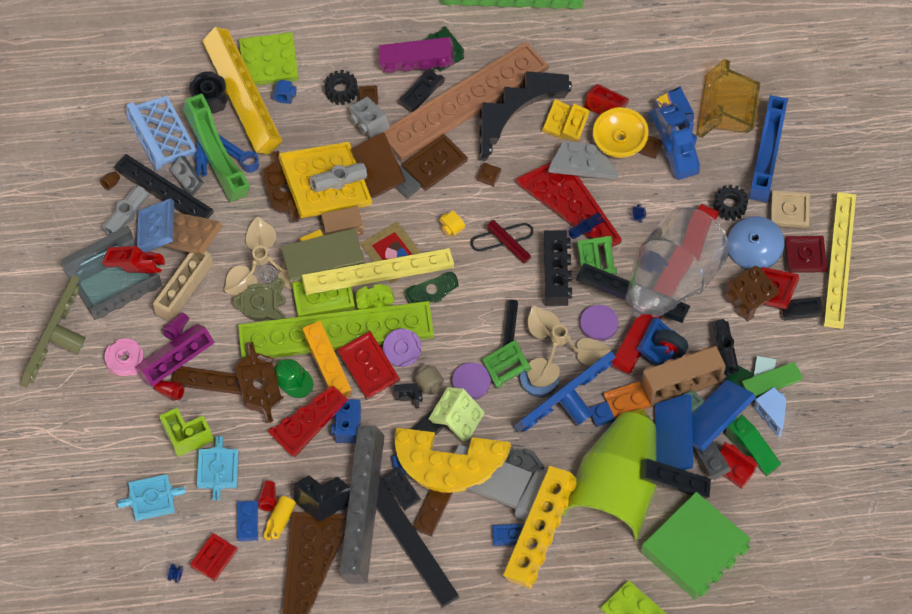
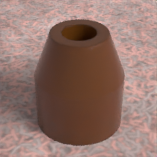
(110, 180)

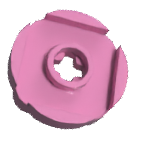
(117, 350)

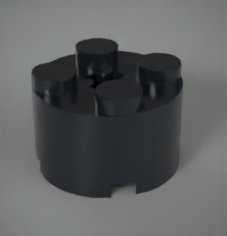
(213, 89)

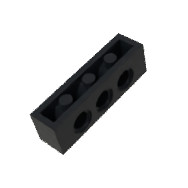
(554, 294)

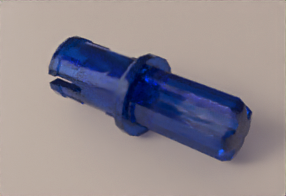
(585, 225)

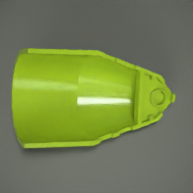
(612, 471)

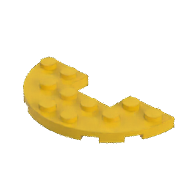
(446, 470)

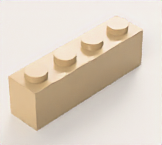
(182, 285)

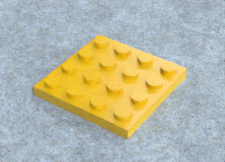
(303, 163)

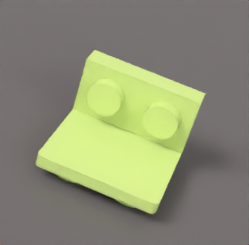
(457, 412)

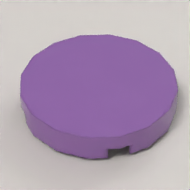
(599, 322)
(402, 347)
(473, 379)

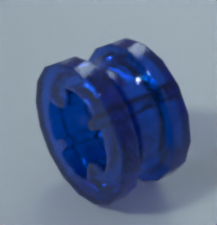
(175, 573)

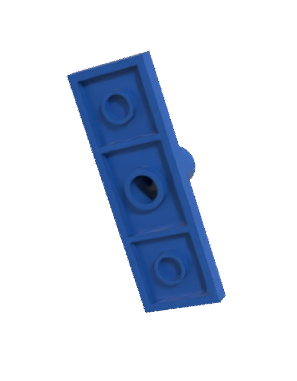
(568, 397)

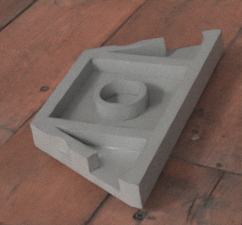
(582, 160)

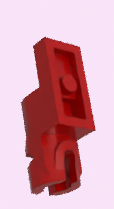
(133, 259)

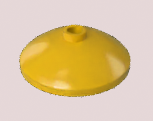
(624, 124)

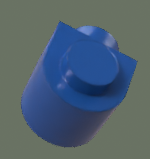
(284, 91)

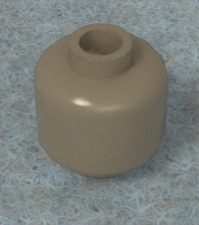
(429, 379)

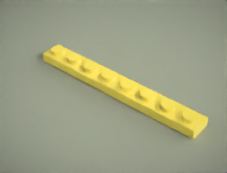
(840, 260)
(377, 271)

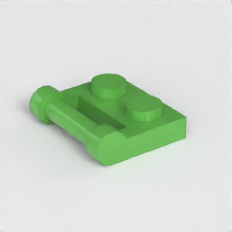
(590, 253)
(503, 359)

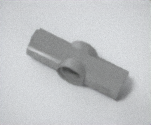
(338, 177)
(130, 204)

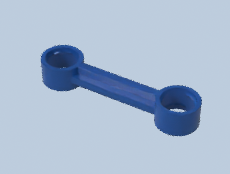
(241, 156)

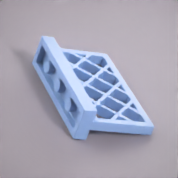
(145, 133)

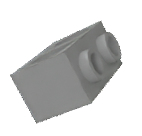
(369, 117)

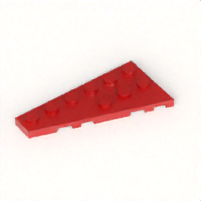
(568, 199)

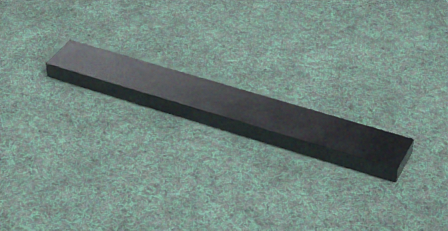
(414, 547)

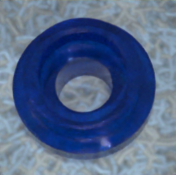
(639, 213)

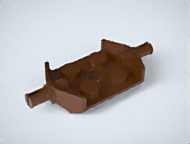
(274, 180)
(258, 368)

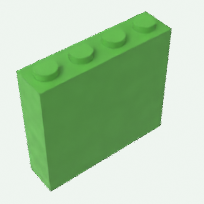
(696, 546)

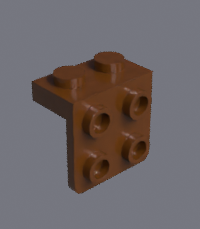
(750, 291)

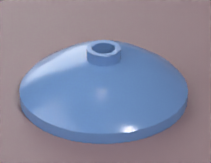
(759, 253)

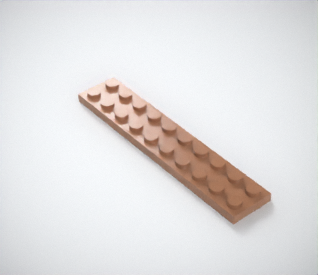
(462, 101)

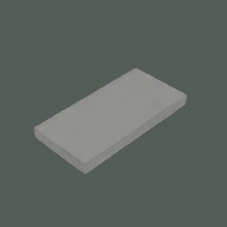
(505, 485)

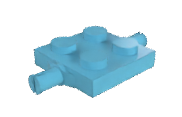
(217, 468)
(151, 497)

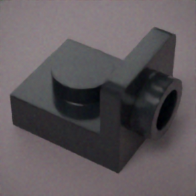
(405, 392)

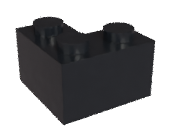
(320, 499)

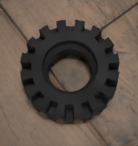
(341, 96)
(731, 193)

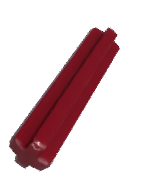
(509, 241)

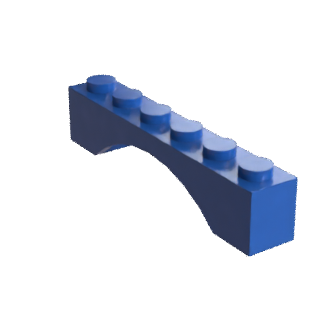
(768, 148)

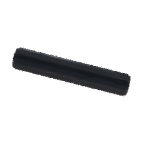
(510, 323)

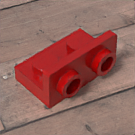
(603, 99)
(741, 466)

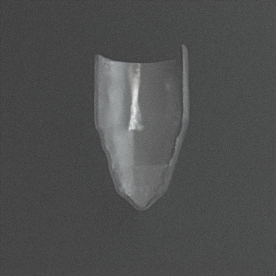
(676, 261)

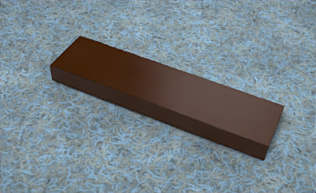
(207, 380)

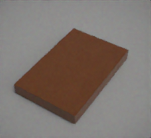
(434, 162)
(380, 164)

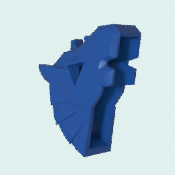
(678, 144)

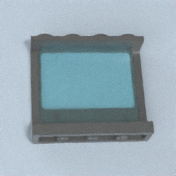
(104, 287)

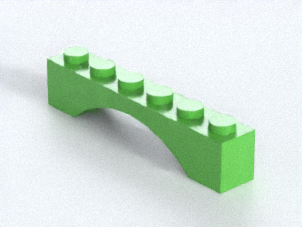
(227, 172)

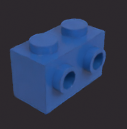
(347, 422)

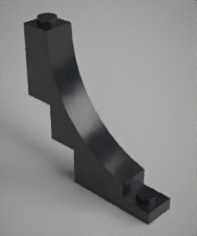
(535, 87)

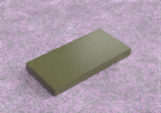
(322, 254)

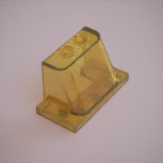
(728, 101)

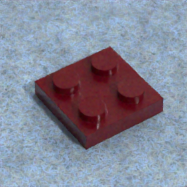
(805, 254)

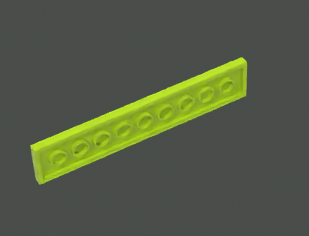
(286, 335)

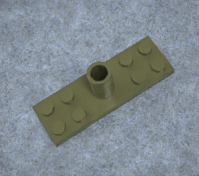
(55, 334)

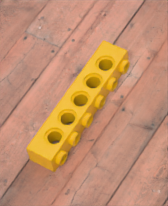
(538, 516)

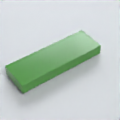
(776, 378)

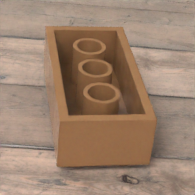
(683, 375)

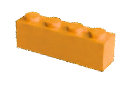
(326, 358)

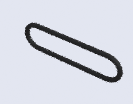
(501, 244)

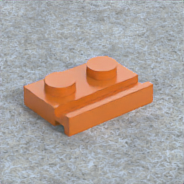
(627, 399)

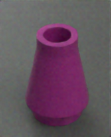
(175, 326)

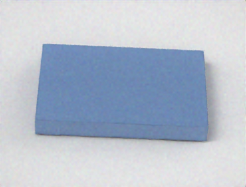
(155, 225)

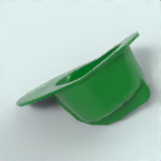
(293, 378)

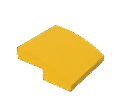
(565, 121)

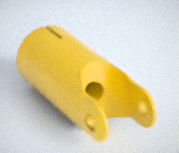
(279, 517)

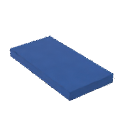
(718, 413)
(674, 432)

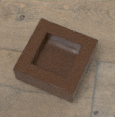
(370, 91)
(651, 147)
(488, 174)

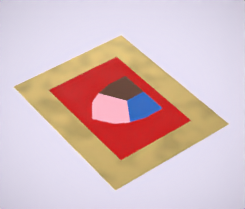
(390, 244)

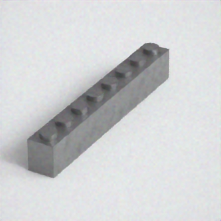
(362, 505)

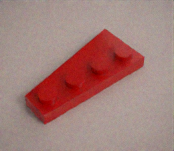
(304, 425)

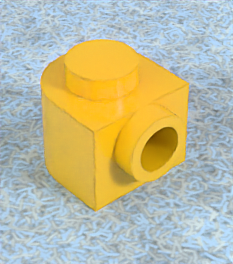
(451, 224)

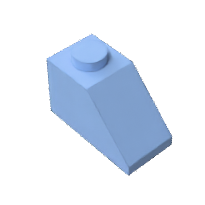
(772, 408)

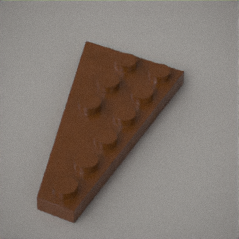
(310, 558)

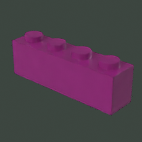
(416, 55)
(174, 354)

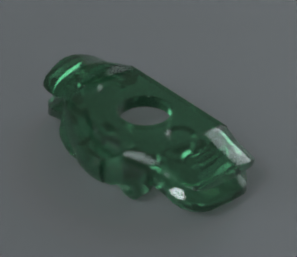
(445, 284)

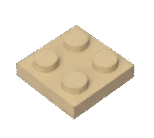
(790, 209)

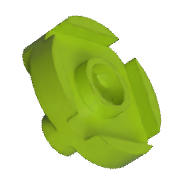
(374, 297)

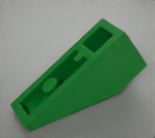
(751, 443)

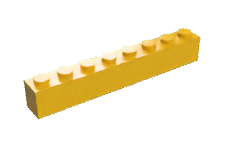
(242, 91)

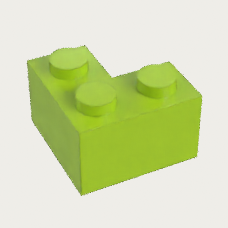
(185, 436)

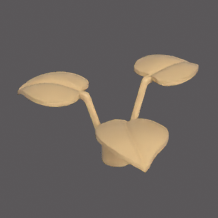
(258, 238)
(547, 323)

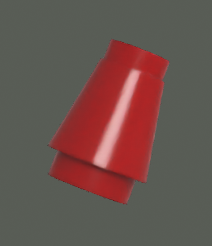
(170, 389)
(267, 498)

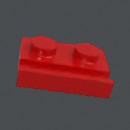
(213, 557)

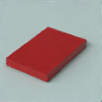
(368, 365)

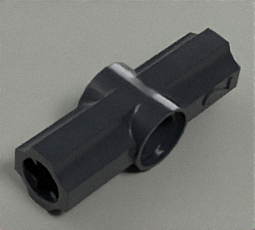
(725, 346)

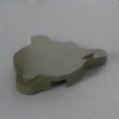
(262, 301)

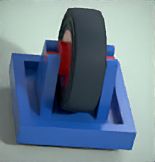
(662, 343)

